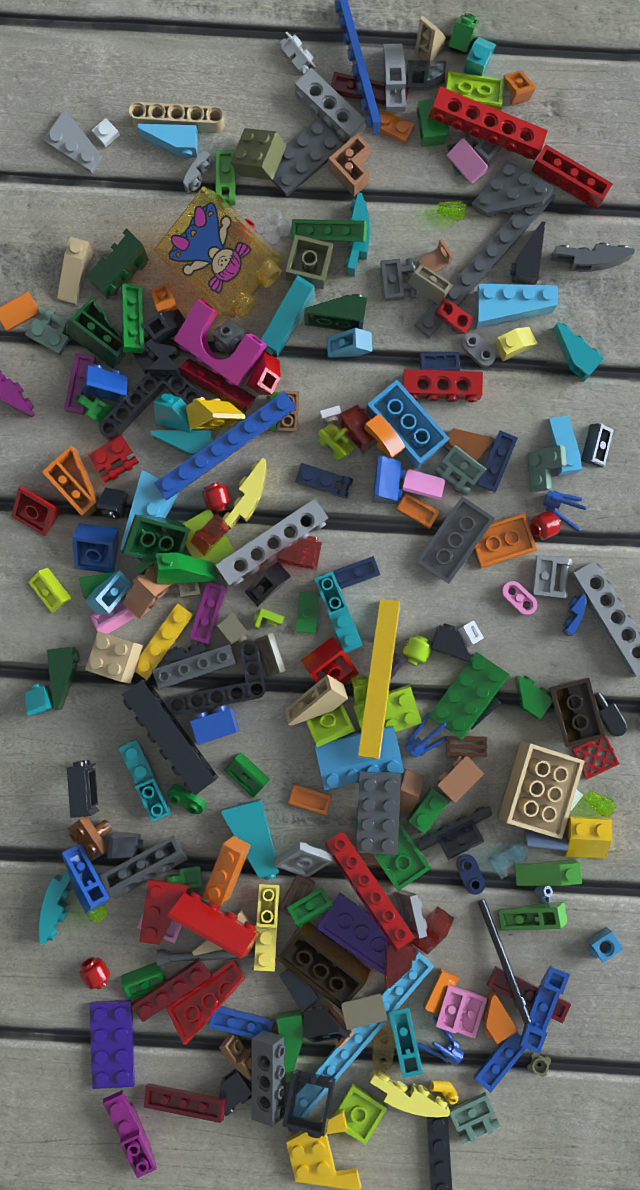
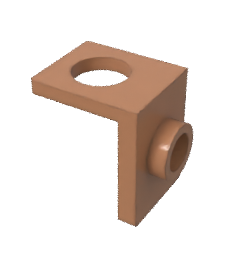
(437, 258)

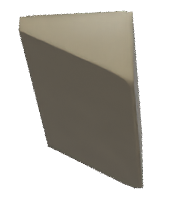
(430, 283)
(363, 1011)

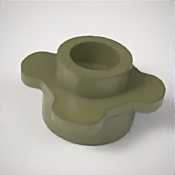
(543, 1068)

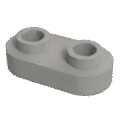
(476, 350)

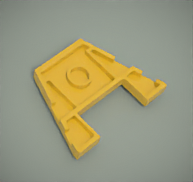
(313, 1158)

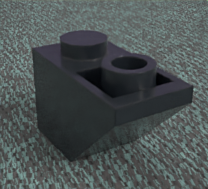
(425, 73)
(164, 325)
(112, 503)
(235, 1089)

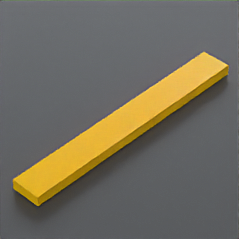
(379, 679)

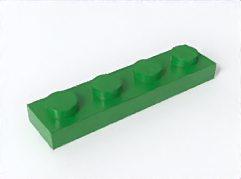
(330, 230)
(132, 318)

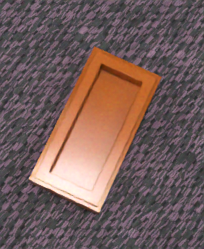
(417, 510)
(310, 799)

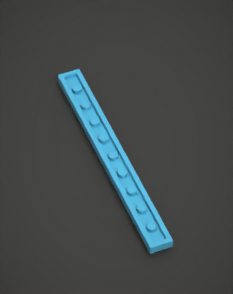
(340, 1059)

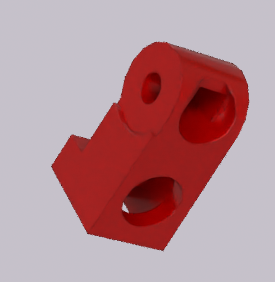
(454, 316)

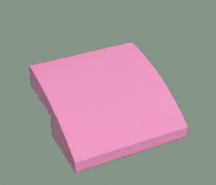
(461, 1011)

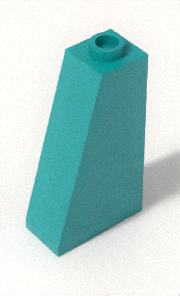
(288, 315)
(250, 825)

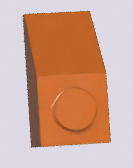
(497, 1019)

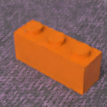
(226, 870)

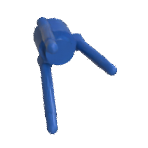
(554, 500)
(417, 746)
(450, 1053)

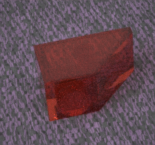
(437, 929)
(398, 963)

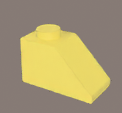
(514, 342)

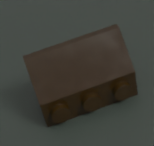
(577, 712)

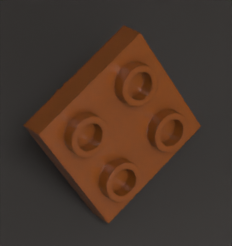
(90, 837)

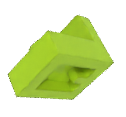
(272, 618)
(360, 687)

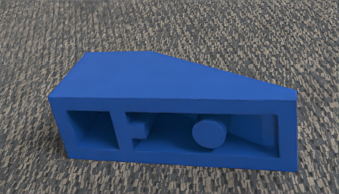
(84, 879)

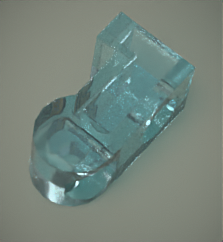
(507, 857)

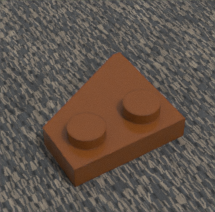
(469, 442)

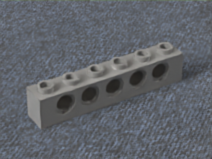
(311, 510)
(603, 614)

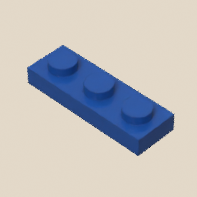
(240, 1022)
(500, 1062)

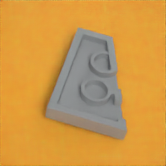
(72, 143)

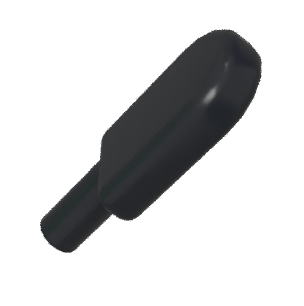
(611, 716)

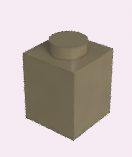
(233, 630)

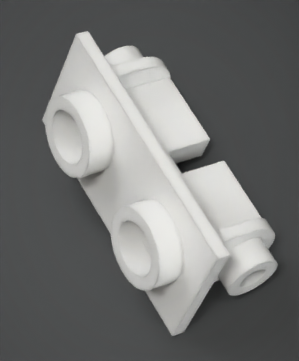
(291, 47)

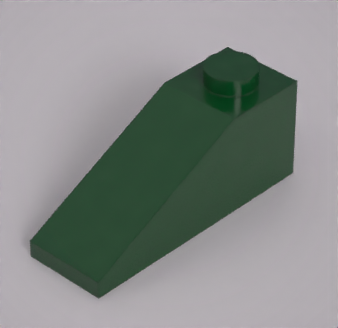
(62, 670)

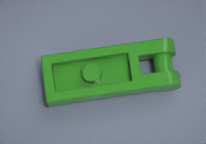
(226, 175)

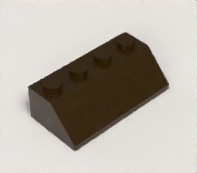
(324, 964)

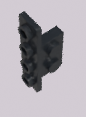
(458, 836)

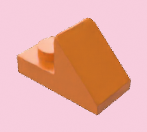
(520, 87)
(163, 298)

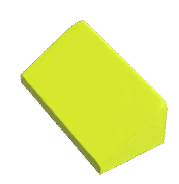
(49, 589)

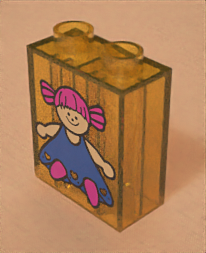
(219, 254)

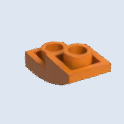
(387, 438)

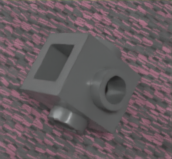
(228, 336)

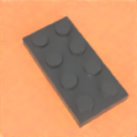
(305, 156)
(455, 540)
(378, 812)

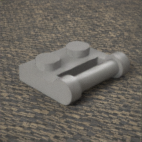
(545, 576)

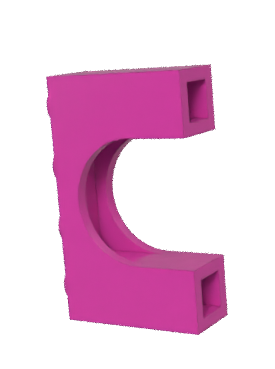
(193, 338)

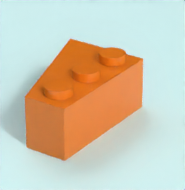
(72, 480)

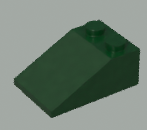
(337, 314)
(155, 535)

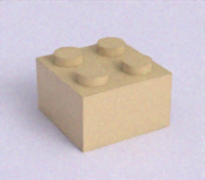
(114, 657)

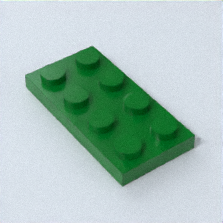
(469, 695)
(406, 864)

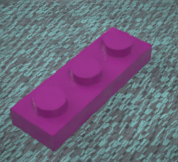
(80, 363)
(208, 612)

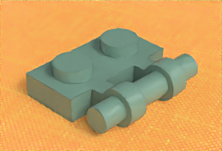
(46, 335)
(464, 466)
(471, 1113)

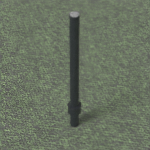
(519, 999)

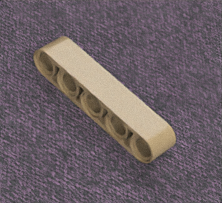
(187, 113)

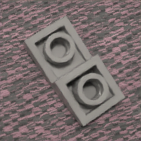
(193, 176)

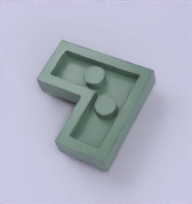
(540, 464)

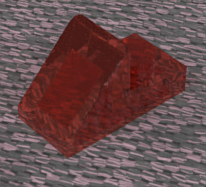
(210, 534)

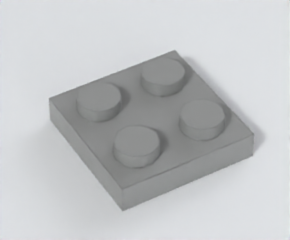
(303, 859)
(410, 910)

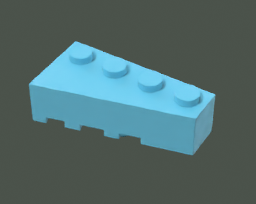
(512, 302)
(148, 502)

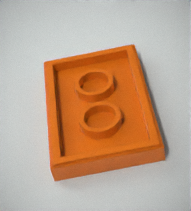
(505, 541)

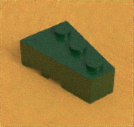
(119, 266)
(96, 333)

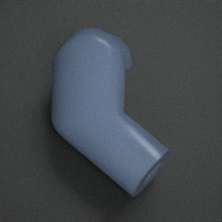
(543, 893)

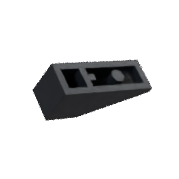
(527, 265)

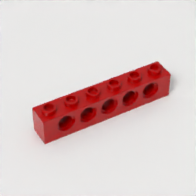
(496, 120)
(369, 891)

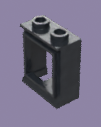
(82, 789)
(296, 1124)

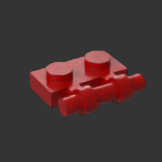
(110, 454)

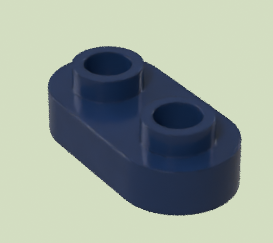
(471, 874)

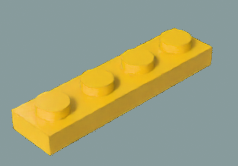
(163, 641)

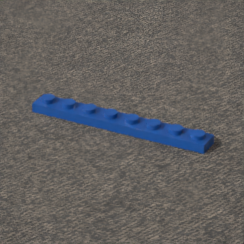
(358, 68)
(225, 446)

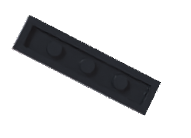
(439, 1153)

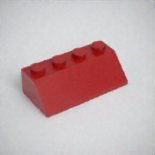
(213, 924)

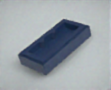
(440, 361)

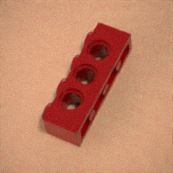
(571, 177)
(471, 379)

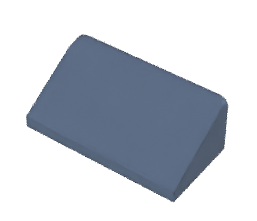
(540, 840)

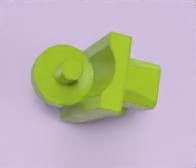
(337, 440)

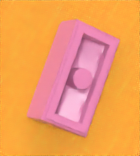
(467, 161)
(423, 484)
(117, 617)

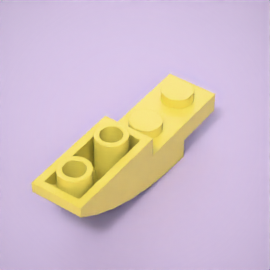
(252, 490)
(267, 926)
(414, 1101)

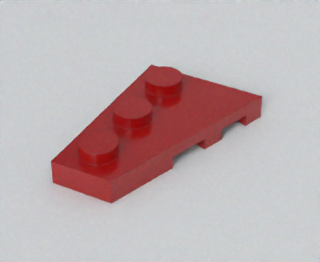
(159, 901)

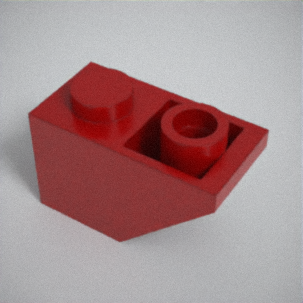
(265, 375)

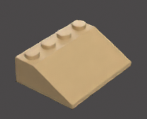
(541, 790)

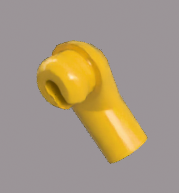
(446, 1089)

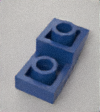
(577, 609)

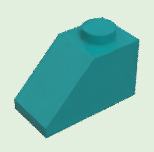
(479, 57)
(171, 412)
(38, 700)

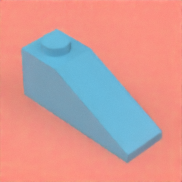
(176, 139)
(563, 434)

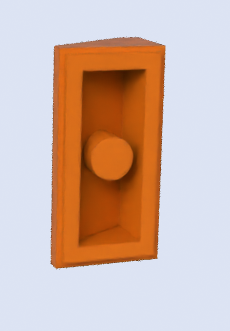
(18, 311)
(438, 990)

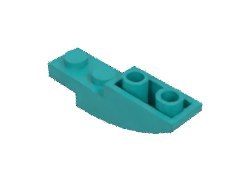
(359, 249)
(338, 612)
(145, 779)
(53, 907)

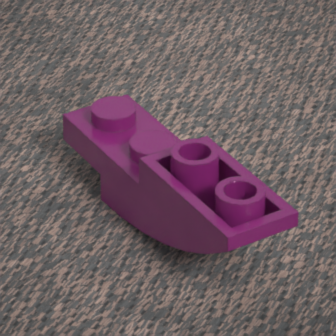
(11, 395)
(131, 1133)

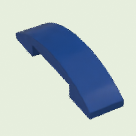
(542, 1008)

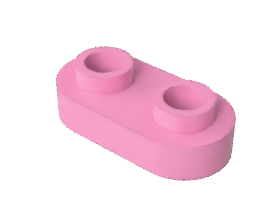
(520, 596)

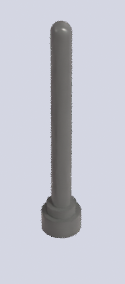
(165, 957)

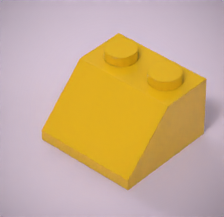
(212, 414)
(588, 836)

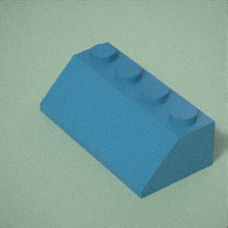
(410, 421)
(341, 764)

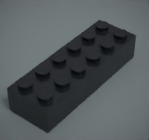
(170, 736)

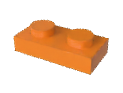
(395, 126)

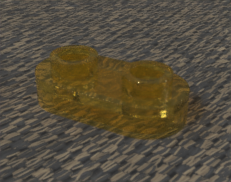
(383, 1049)

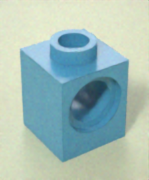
(613, 945)

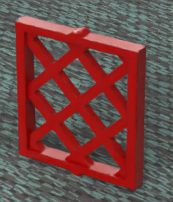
(601, 769)

